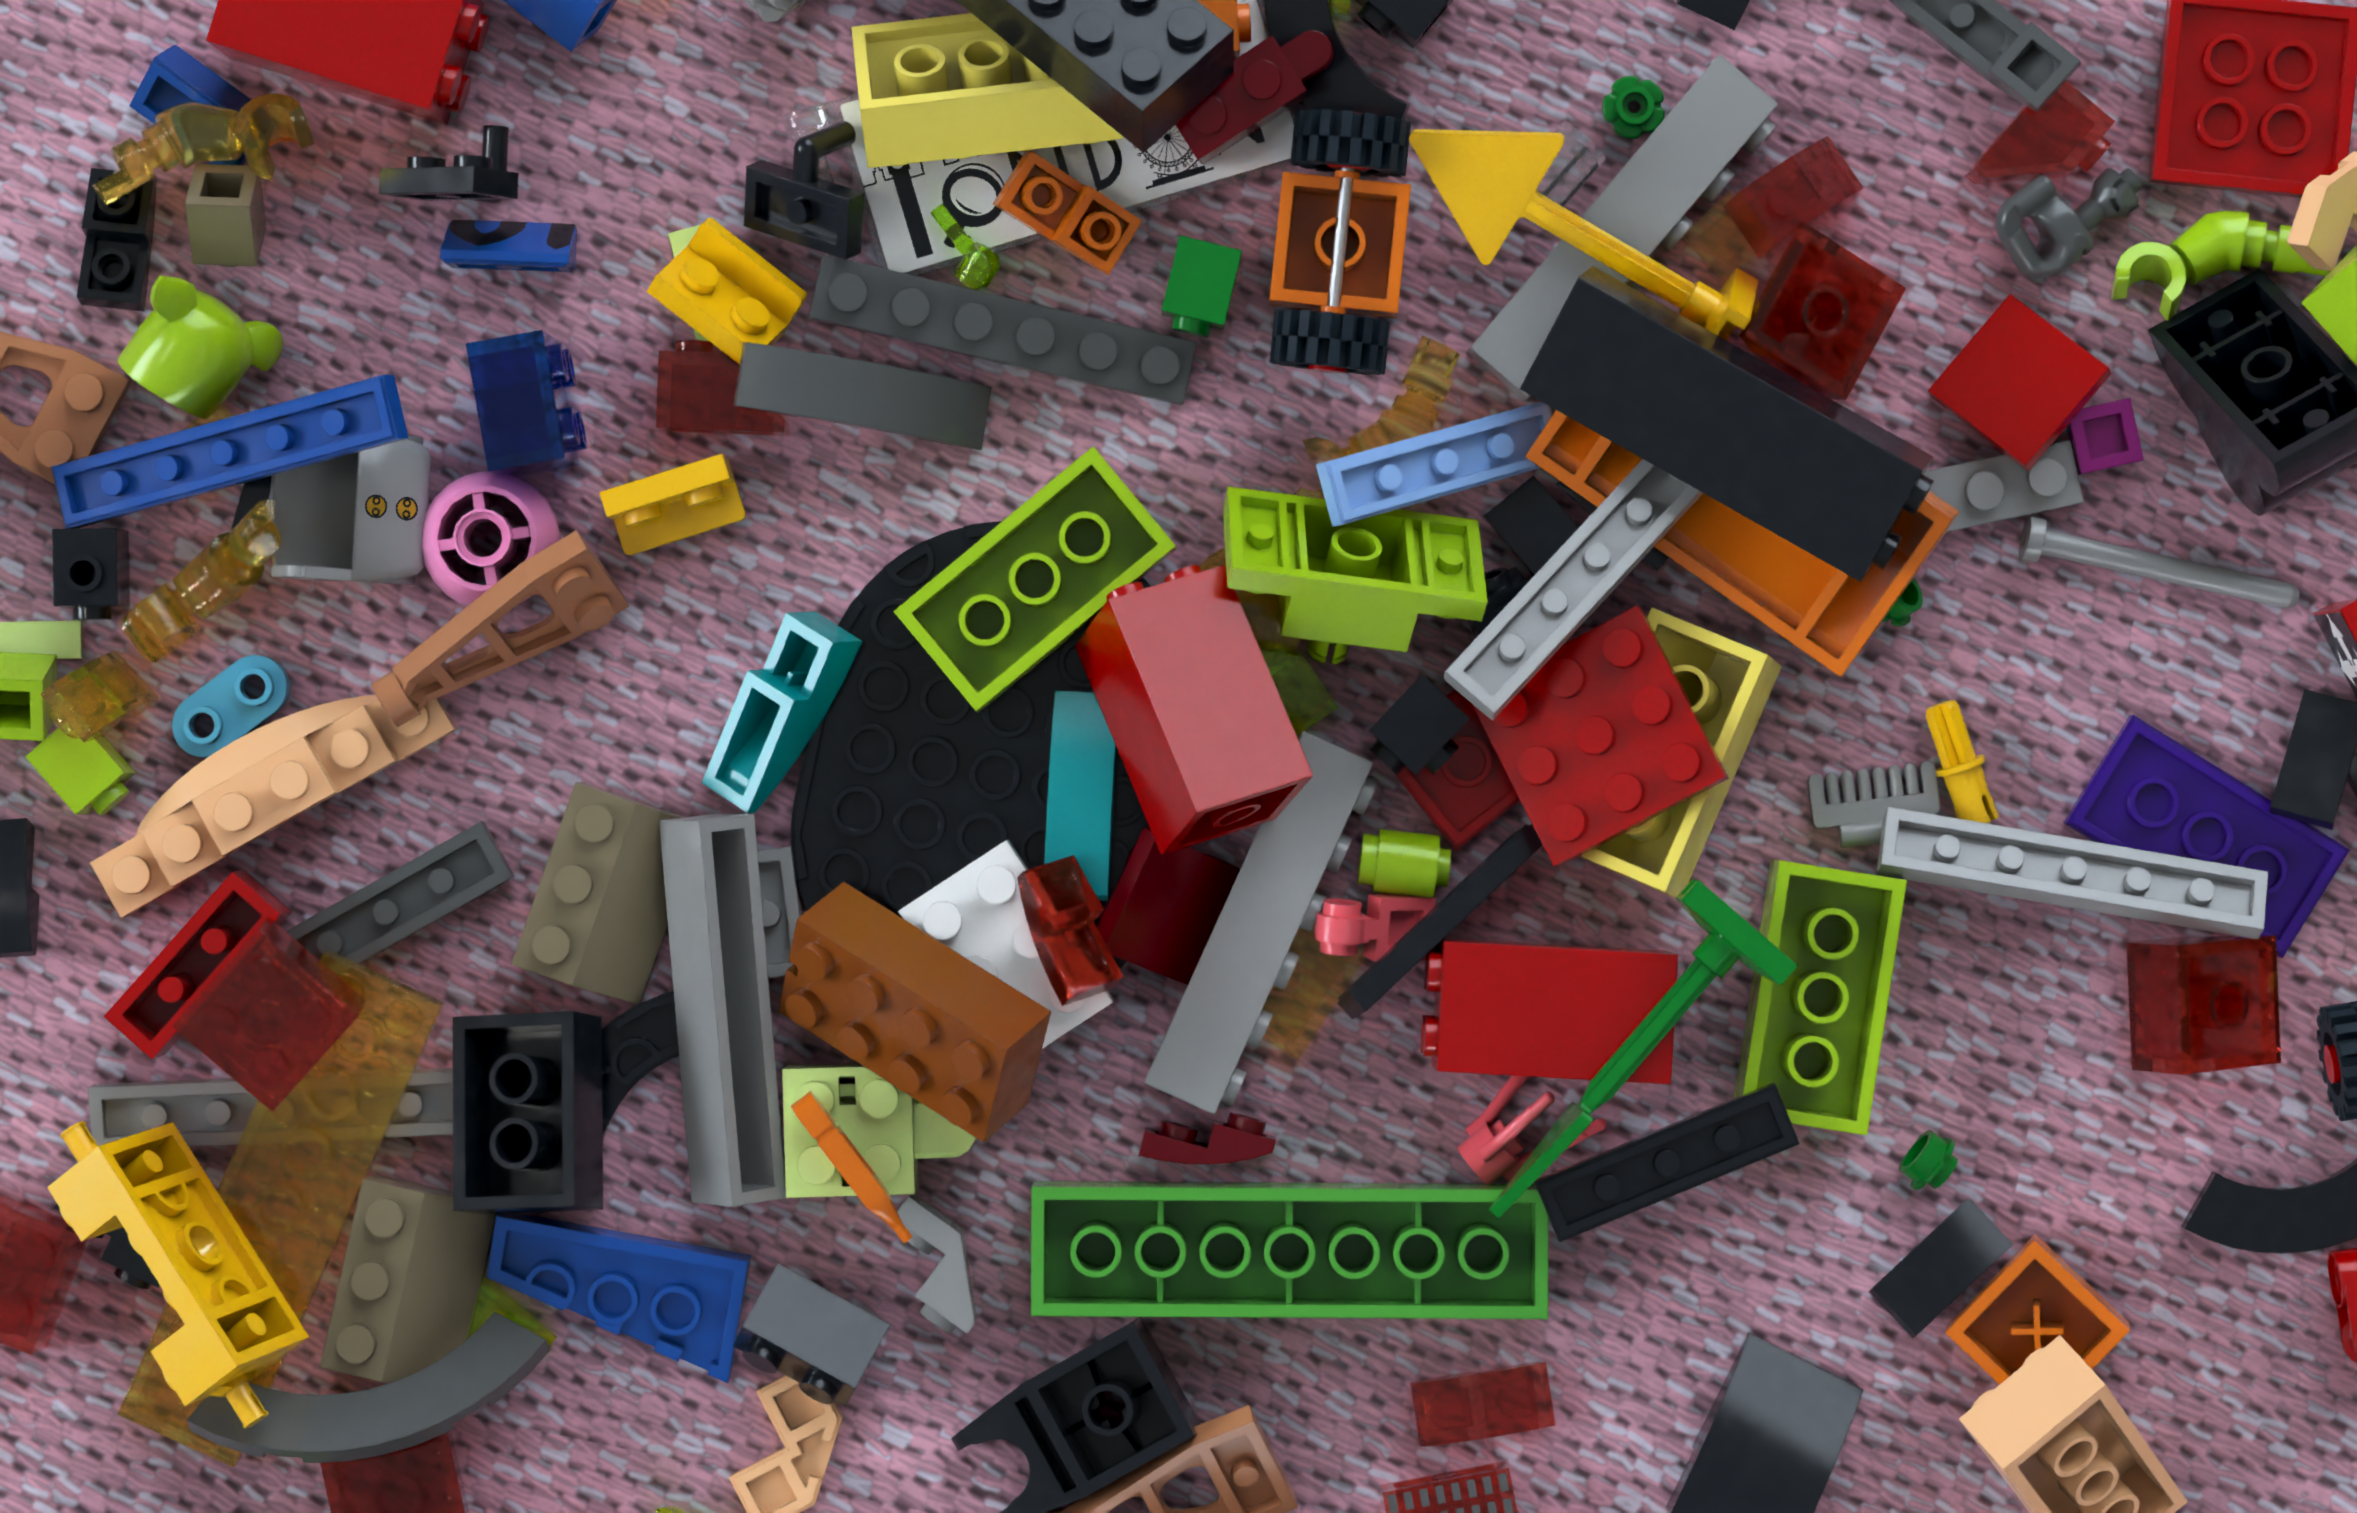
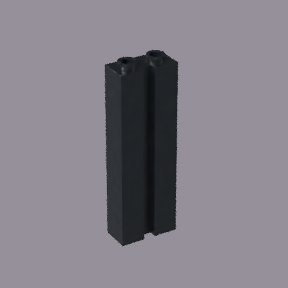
(1728, 424)

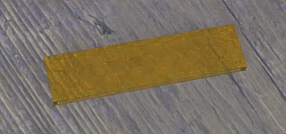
(304, 1171)

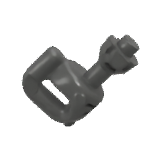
(2061, 228)

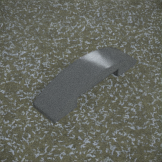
(1996, 46)
(862, 395)

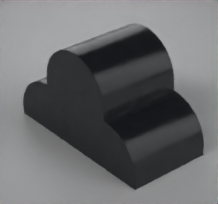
(2264, 390)

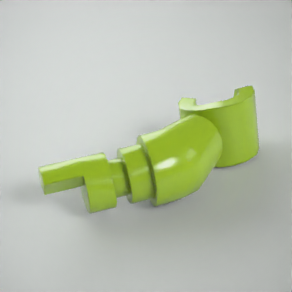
(2207, 248)

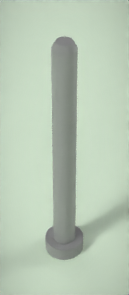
(2039, 541)

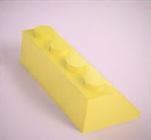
(959, 93)
(1728, 693)

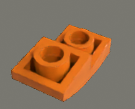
(1067, 212)

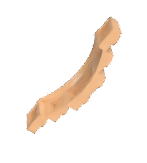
(257, 788)

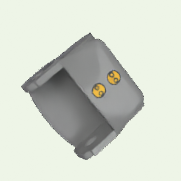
(354, 516)

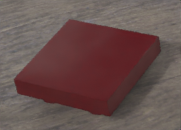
(1166, 907)

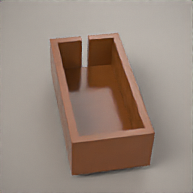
(913, 1011)

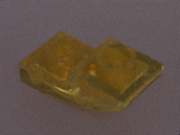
(98, 697)

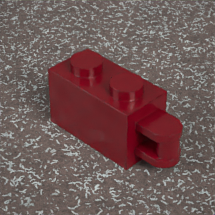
(1260, 89)

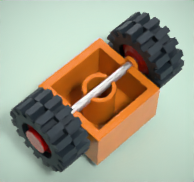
(1340, 242)

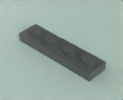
(407, 898)

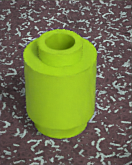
(1403, 863)

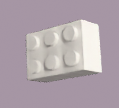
(985, 921)

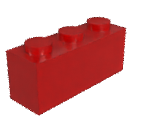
(191, 961)

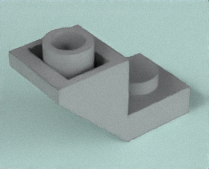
(949, 1286)

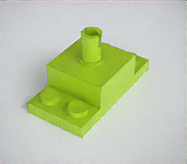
(1352, 579)

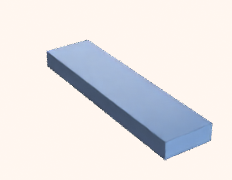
(1431, 464)

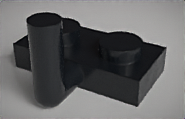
(470, 178)
(800, 204)

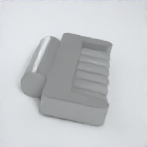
(1862, 820)

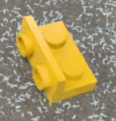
(727, 291)
(674, 504)

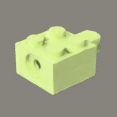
(878, 1119)

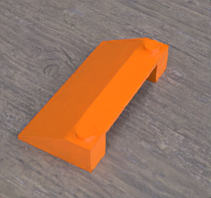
(1750, 565)

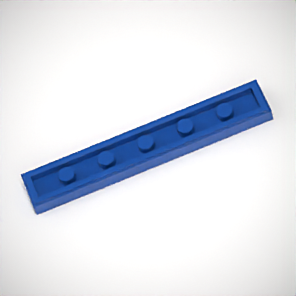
(230, 451)

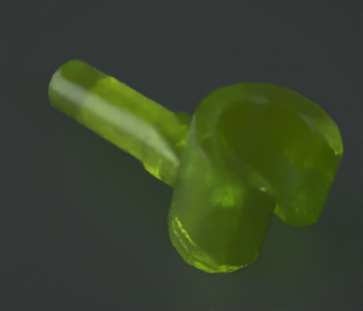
(979, 261)

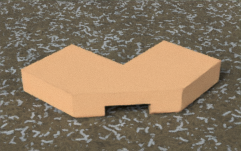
(2325, 215)
(793, 1475)

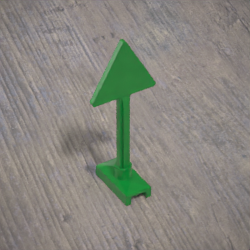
(1727, 941)

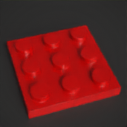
(2254, 94)
(1602, 739)

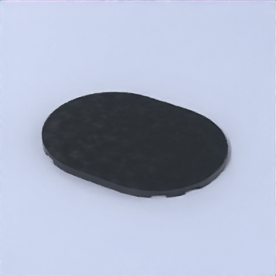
(914, 779)

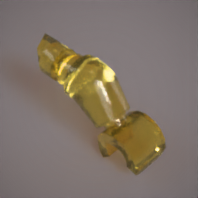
(206, 133)
(1409, 415)
(204, 586)

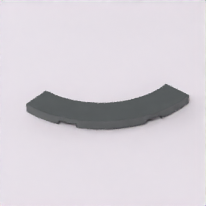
(385, 1416)

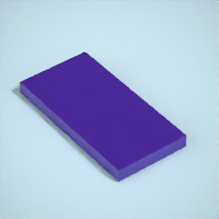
(2178, 804)

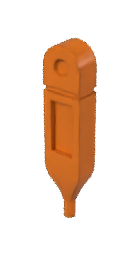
(849, 1162)

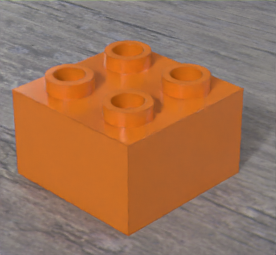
(2030, 1306)

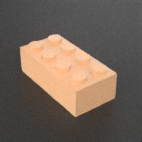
(2068, 1441)

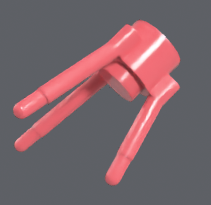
(1494, 1147)

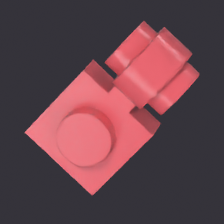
(1386, 921)

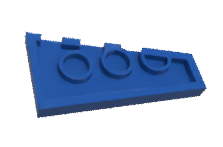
(646, 1287)

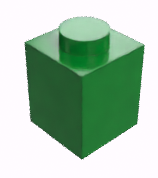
(1200, 286)

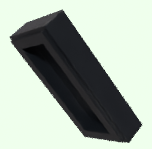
(2317, 760)

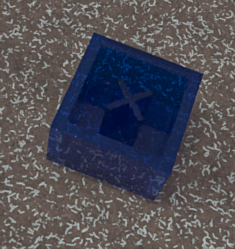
(525, 403)

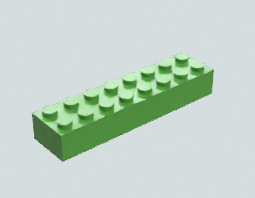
(1286, 1250)

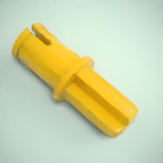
(1960, 765)

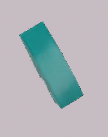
(780, 708)
(1081, 788)

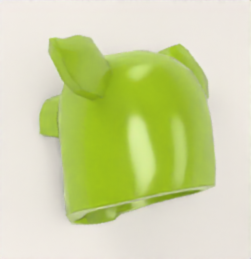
(196, 348)

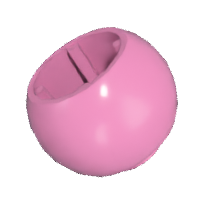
(480, 491)

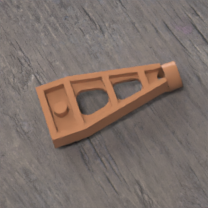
(74, 412)
(566, 577)
(1235, 1458)

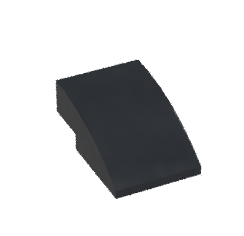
(1767, 1436)

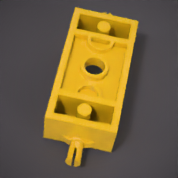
(223, 1294)

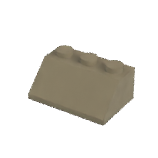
(600, 897)
(405, 1280)

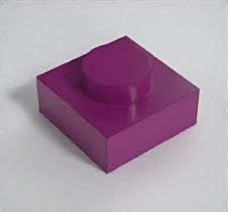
(2105, 437)

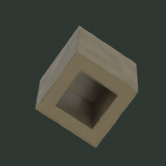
(225, 215)

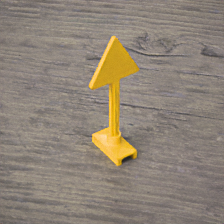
(1494, 181)

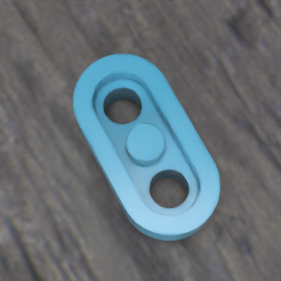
(230, 706)

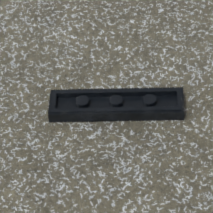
(1439, 921)
(1666, 1162)

